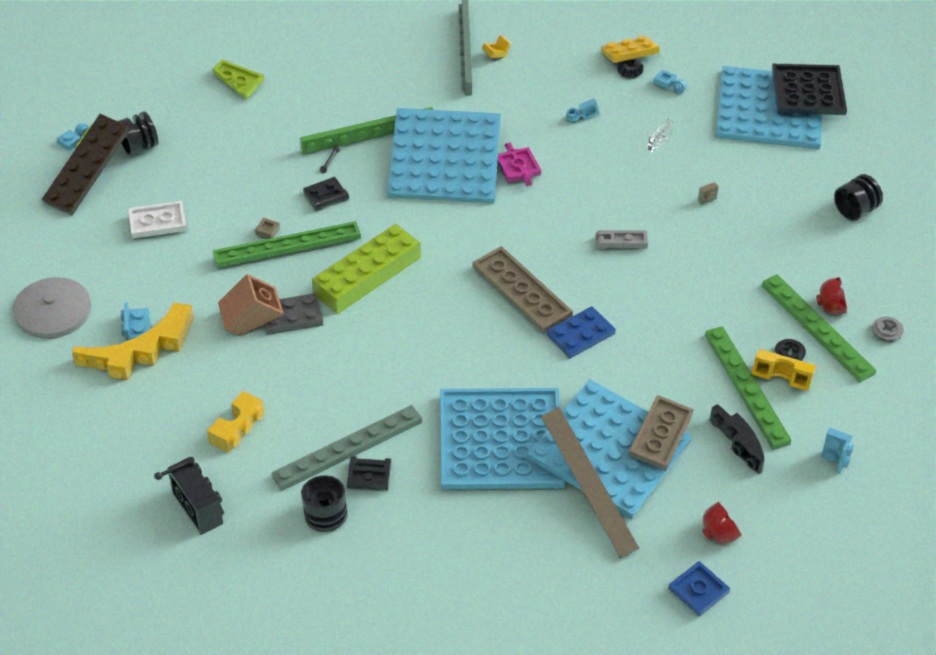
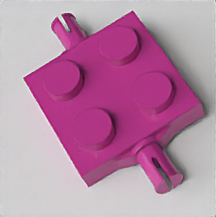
(518, 164)

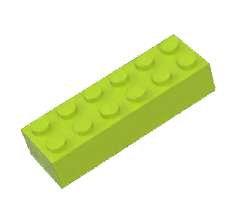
(366, 268)

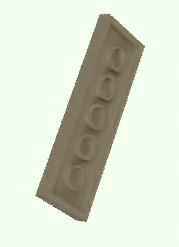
(522, 289)

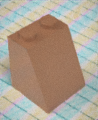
(249, 305)

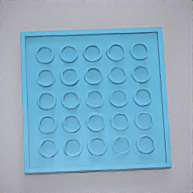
(750, 112)
(444, 155)
(606, 432)
(490, 435)

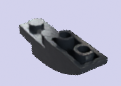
(743, 437)

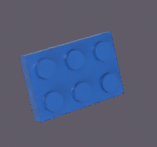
(581, 332)

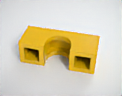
(771, 364)
(228, 434)

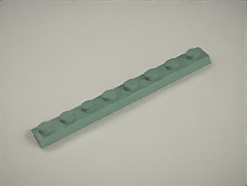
(465, 50)
(344, 448)

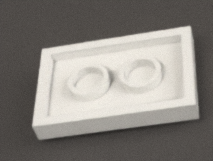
(157, 219)

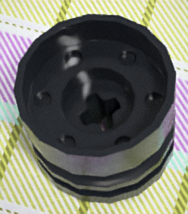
(141, 132)
(858, 197)
(324, 503)

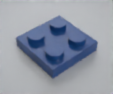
(699, 588)

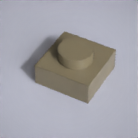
(708, 193)
(267, 228)

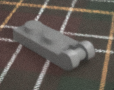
(621, 239)

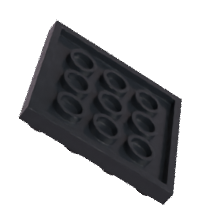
(808, 89)

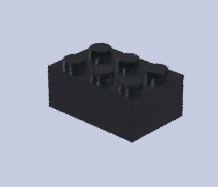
(196, 497)

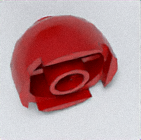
(832, 297)
(719, 525)

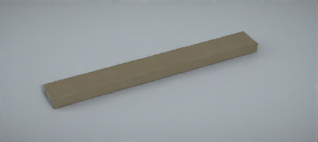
(590, 483)

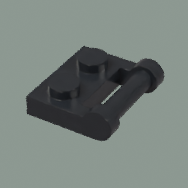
(325, 193)
(369, 478)

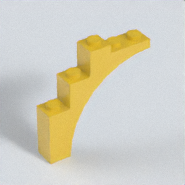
(144, 349)

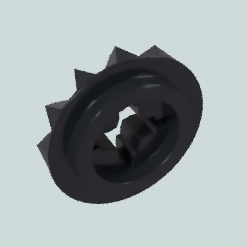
(635, 71)
(798, 349)

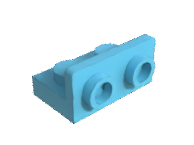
(135, 322)
(838, 448)

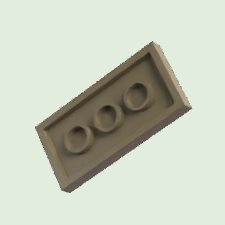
(661, 432)

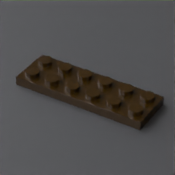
(85, 164)

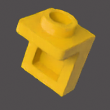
(497, 49)

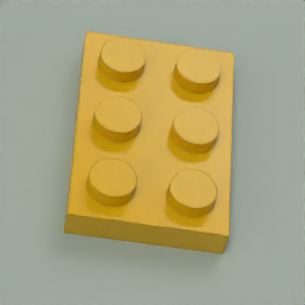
(630, 49)

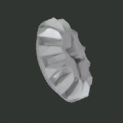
(891, 324)

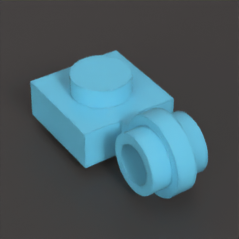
(667, 79)
(587, 110)
(70, 139)

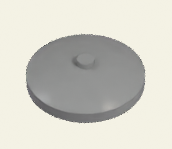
(52, 308)

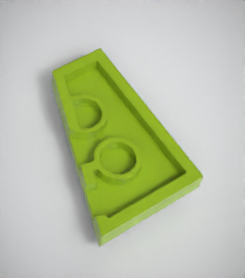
(238, 78)

